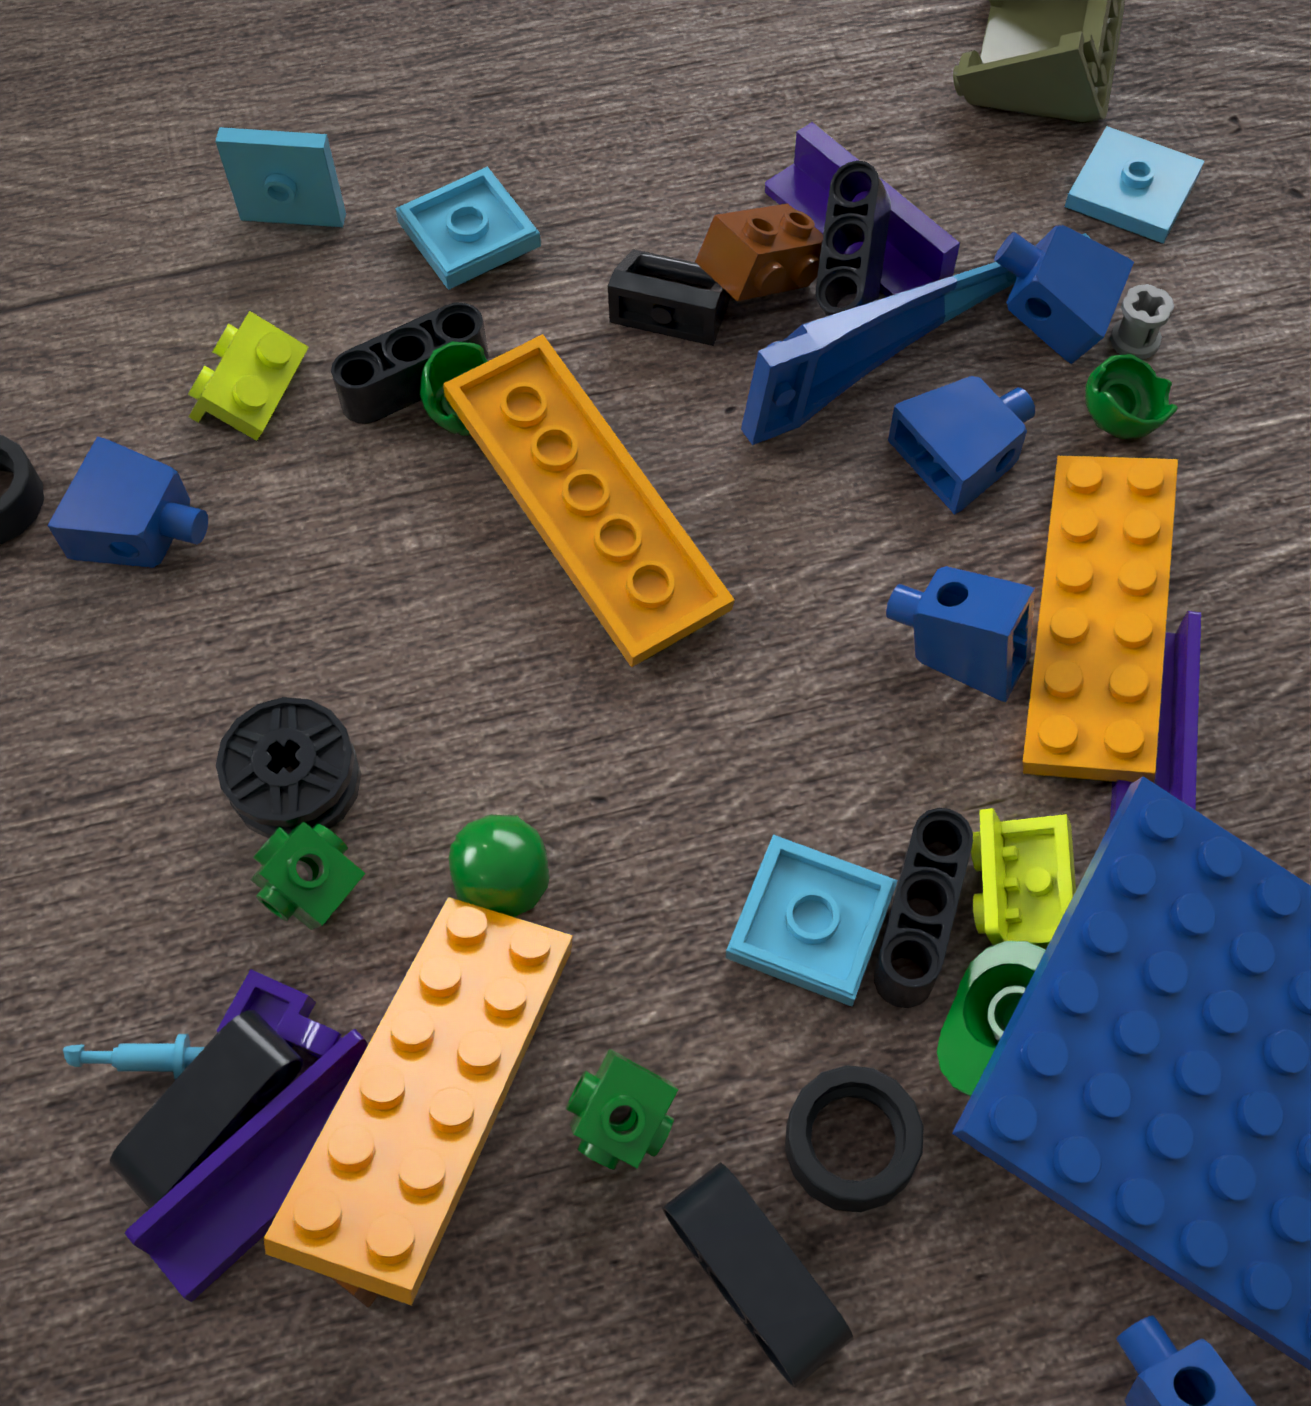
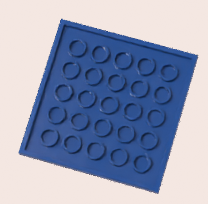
(1171, 1065)

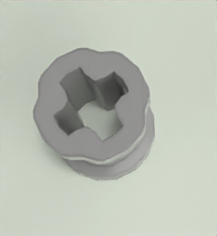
(1139, 330)

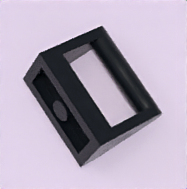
(666, 305)

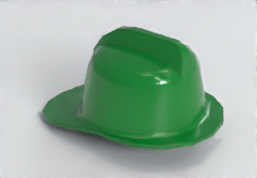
(983, 1010)

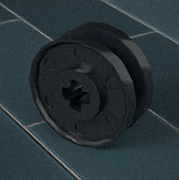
(283, 735)

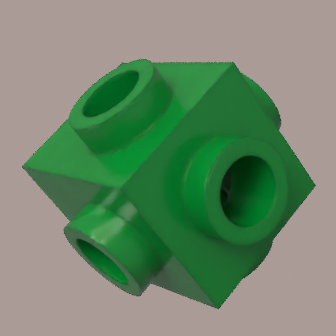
(329, 874)
(614, 1085)

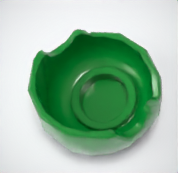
(440, 368)
(1128, 397)
(499, 864)

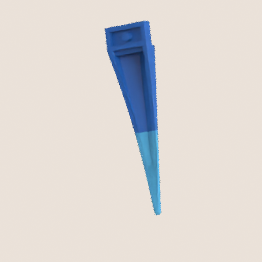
(834, 352)

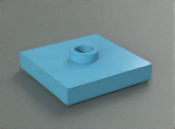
(282, 176)
(1134, 184)
(468, 227)
(811, 920)

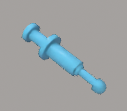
(139, 1056)

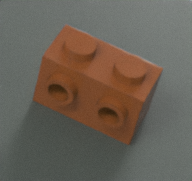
(761, 251)

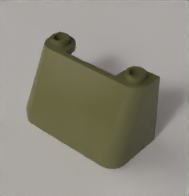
(1045, 58)

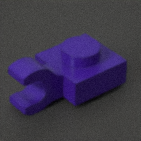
(284, 1011)

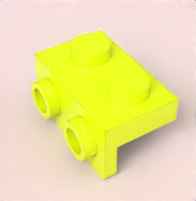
(250, 376)
(1024, 877)

